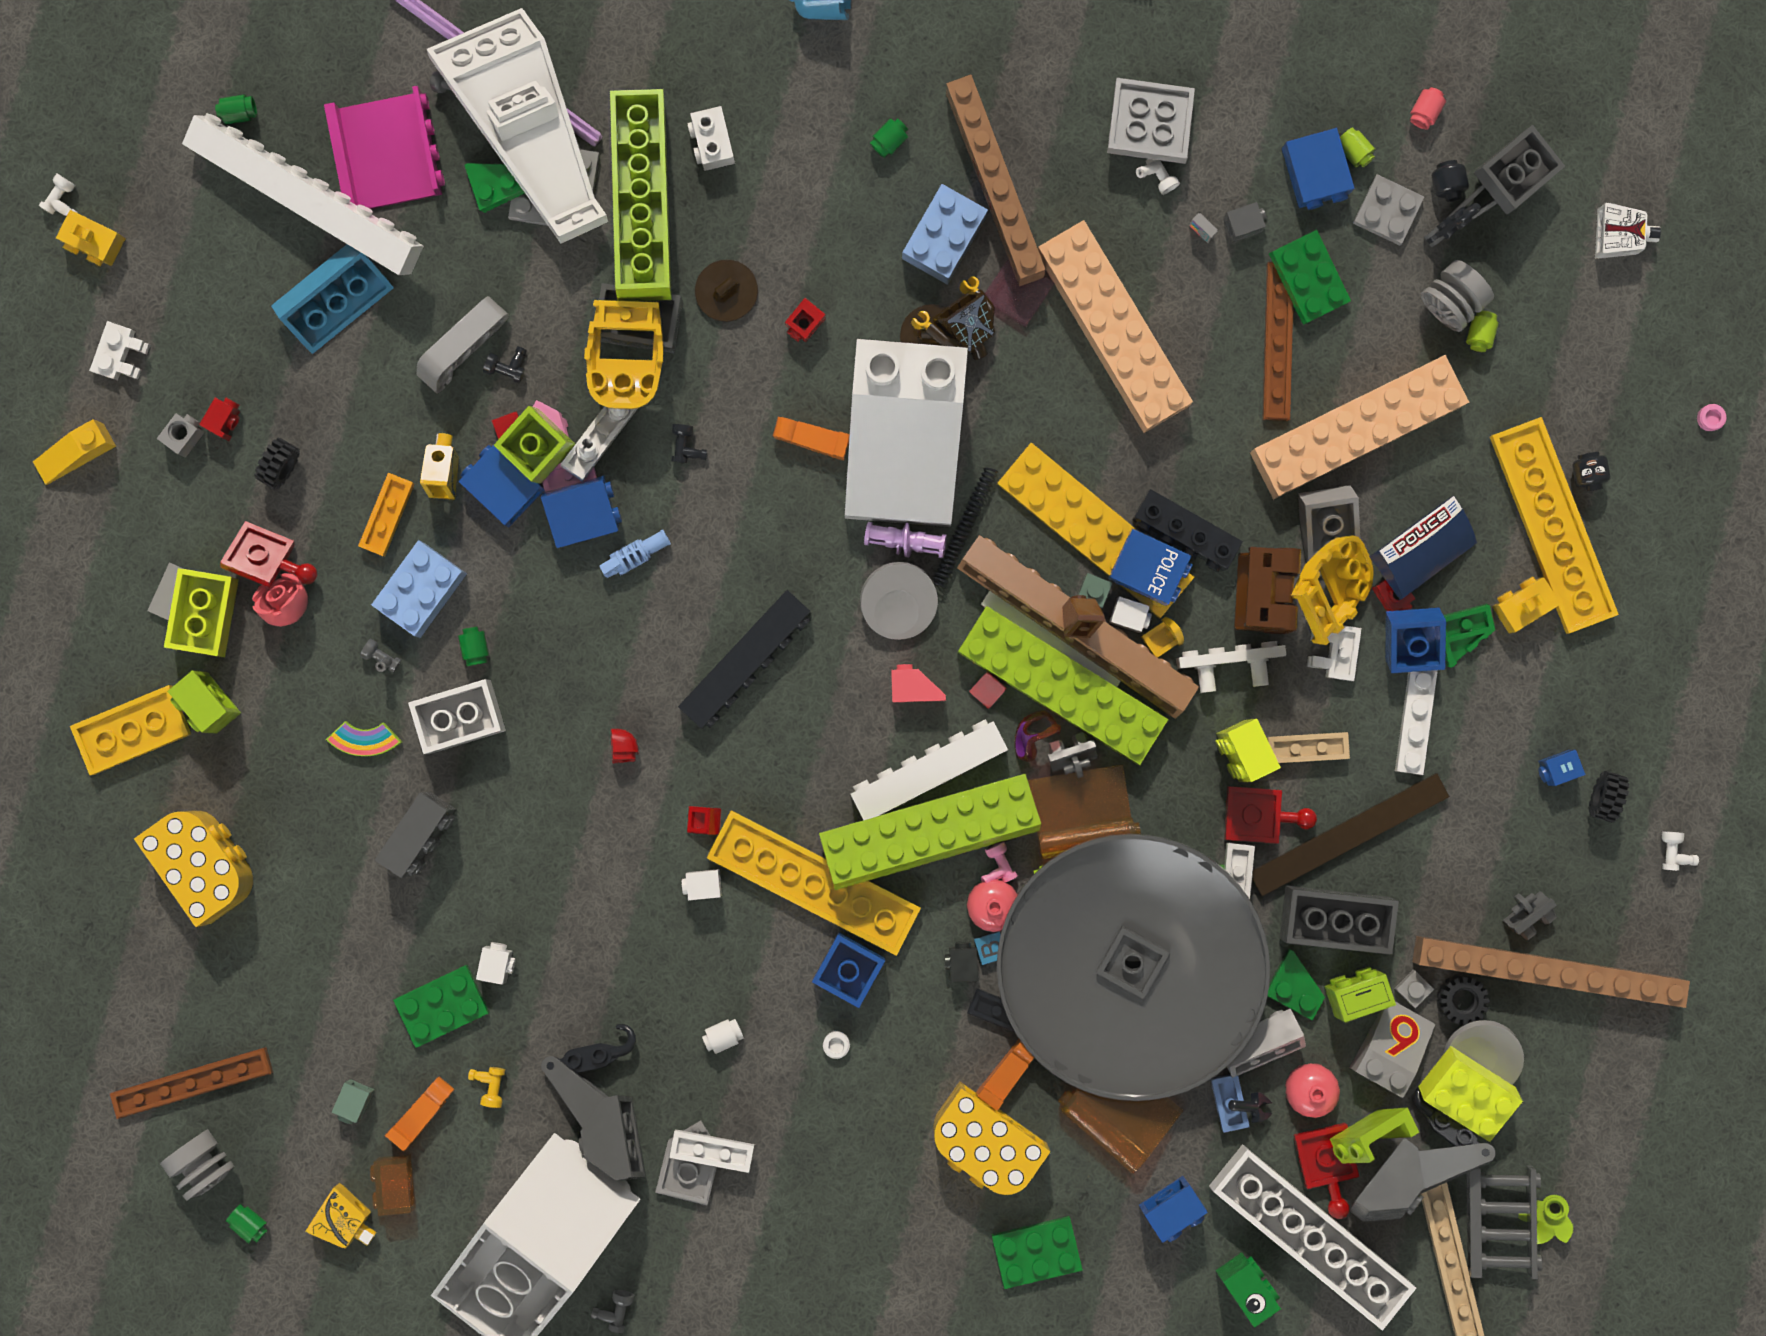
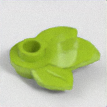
(1552, 1224)

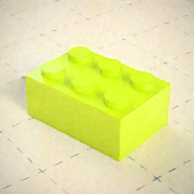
(201, 612)
(1247, 751)
(1470, 1094)

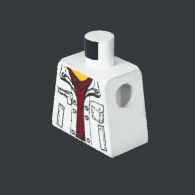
(1622, 231)

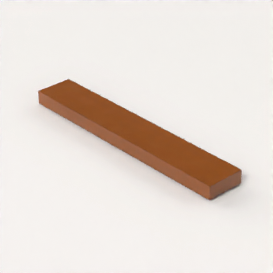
(1277, 348)
(191, 1083)

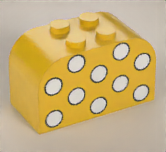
(198, 864)
(987, 1143)

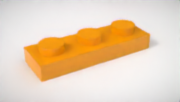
(386, 514)

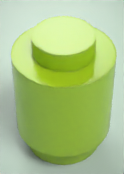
(1357, 148)
(1482, 331)

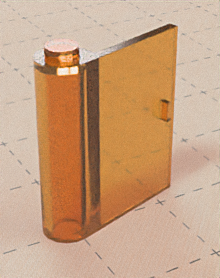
(1081, 808)
(1121, 1127)

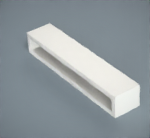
(929, 771)

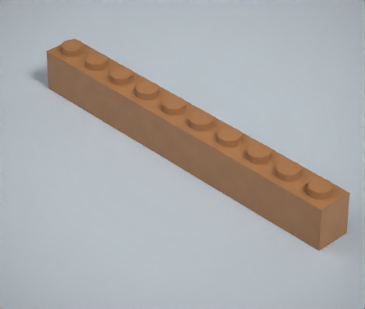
(1107, 646)
(1551, 971)

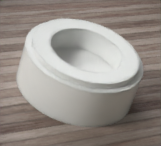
(836, 1045)

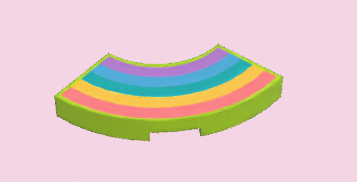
(364, 742)

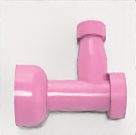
(1004, 871)

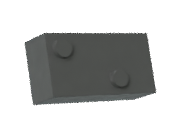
(1339, 920)

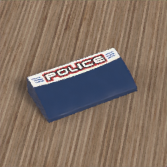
(1425, 547)

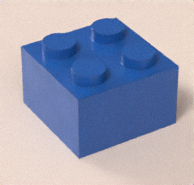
(1415, 640)
(848, 970)
(1173, 1210)

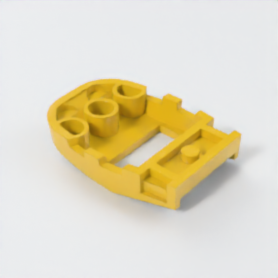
(622, 381)
(1348, 578)

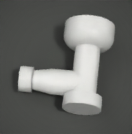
(1167, 182)
(53, 201)
(1673, 859)

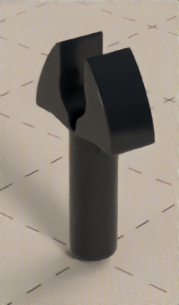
(1252, 1106)

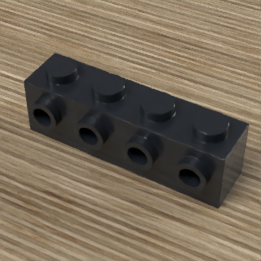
(1187, 531)

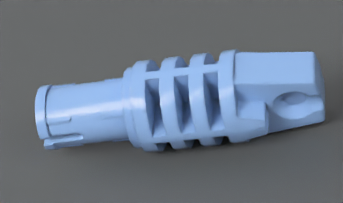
(634, 554)

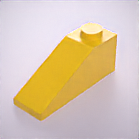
(74, 451)

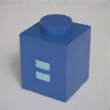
(1561, 768)

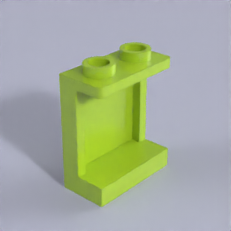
(1354, 1142)

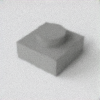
(1414, 988)

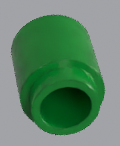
(236, 109)
(889, 137)
(473, 646)
(247, 1224)

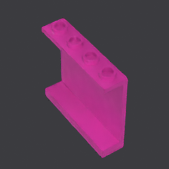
(385, 150)

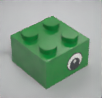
(1252, 1294)

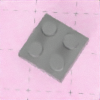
(1388, 210)

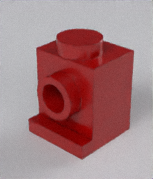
(808, 312)
(221, 417)
(1385, 595)

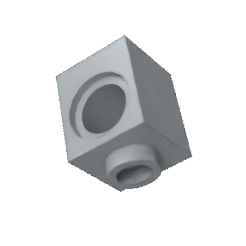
(170, 438)

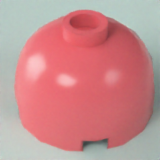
(282, 602)
(990, 904)
(1312, 1090)

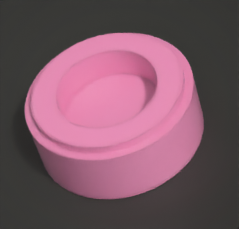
(1711, 417)

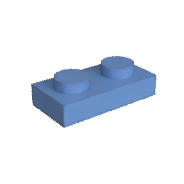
(1226, 1089)

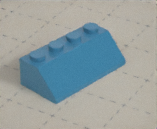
(331, 297)

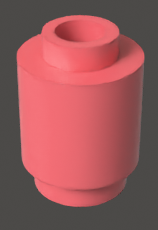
(1427, 108)

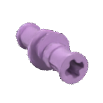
(905, 539)

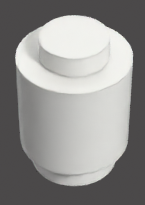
(722, 1036)

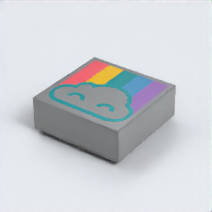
(1203, 227)

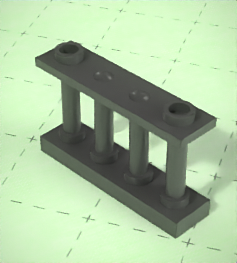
(1479, 1234)

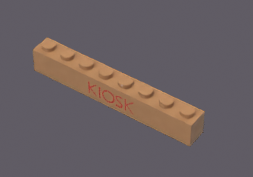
(995, 180)

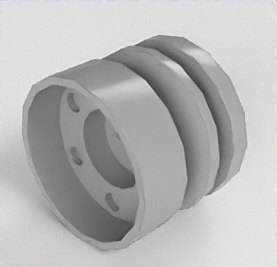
(1457, 295)
(197, 1165)

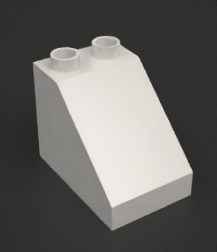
(905, 432)
(536, 1244)

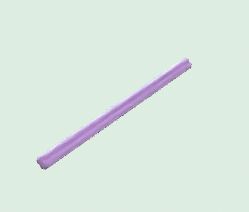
(449, 31)

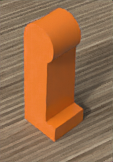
(812, 437)
(1005, 1075)
(420, 1114)

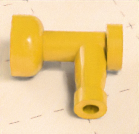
(492, 1077)

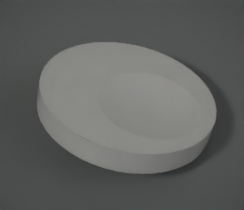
(898, 600)
(1490, 1046)

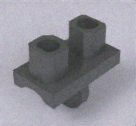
(1072, 758)
(1529, 911)

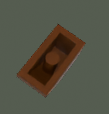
(1081, 617)

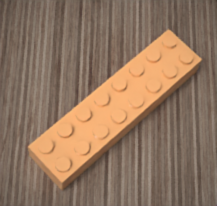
(1114, 326)
(1359, 427)

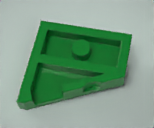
(492, 185)
(1466, 630)
(1295, 987)

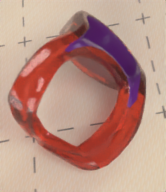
(1025, 742)

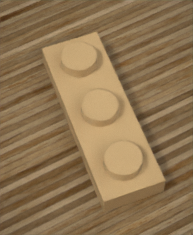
(1310, 747)

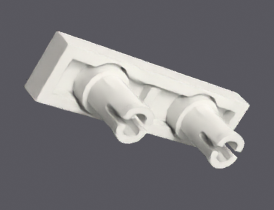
(596, 441)
(1256, 658)

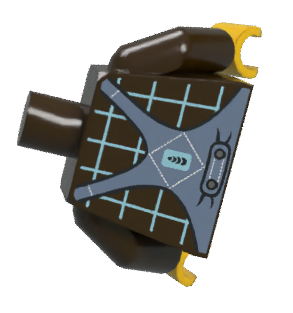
(964, 322)

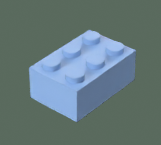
(944, 234)
(419, 589)

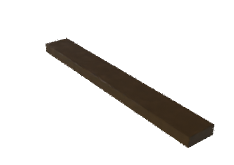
(1349, 834)

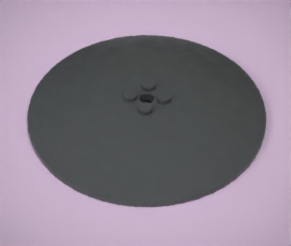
(1146, 1026)

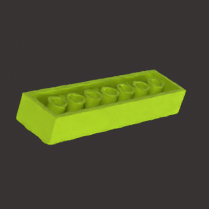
(640, 195)
(1062, 686)
(930, 831)

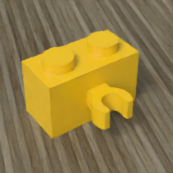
(90, 238)
(1526, 604)

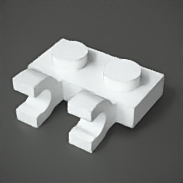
(113, 351)
(1342, 654)

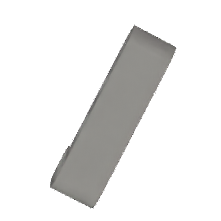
(459, 343)

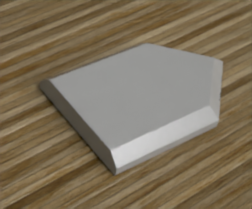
(685, 1178)

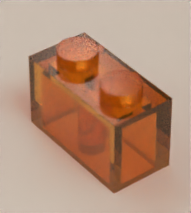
(393, 1185)

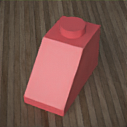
(913, 686)

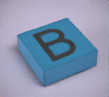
(988, 947)

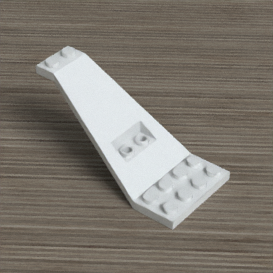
(516, 102)

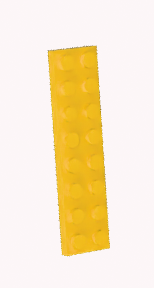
(1073, 513)
(1554, 525)
(806, 881)

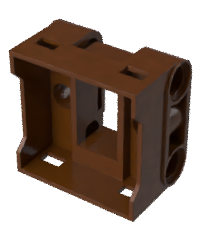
(1263, 587)

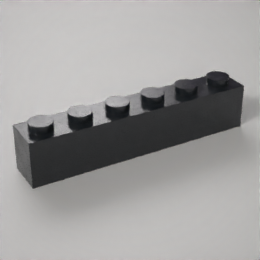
(745, 659)

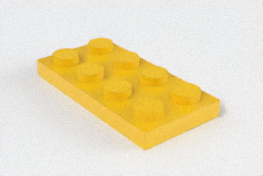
(129, 731)

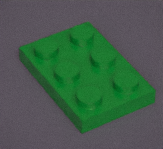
(1309, 277)
(441, 1006)
(1037, 1252)

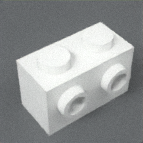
(712, 138)

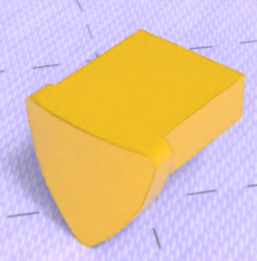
(1163, 637)

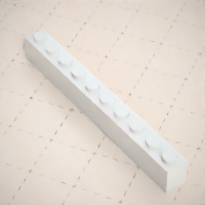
(303, 194)

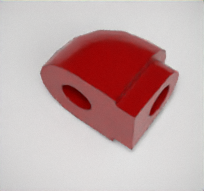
(623, 746)

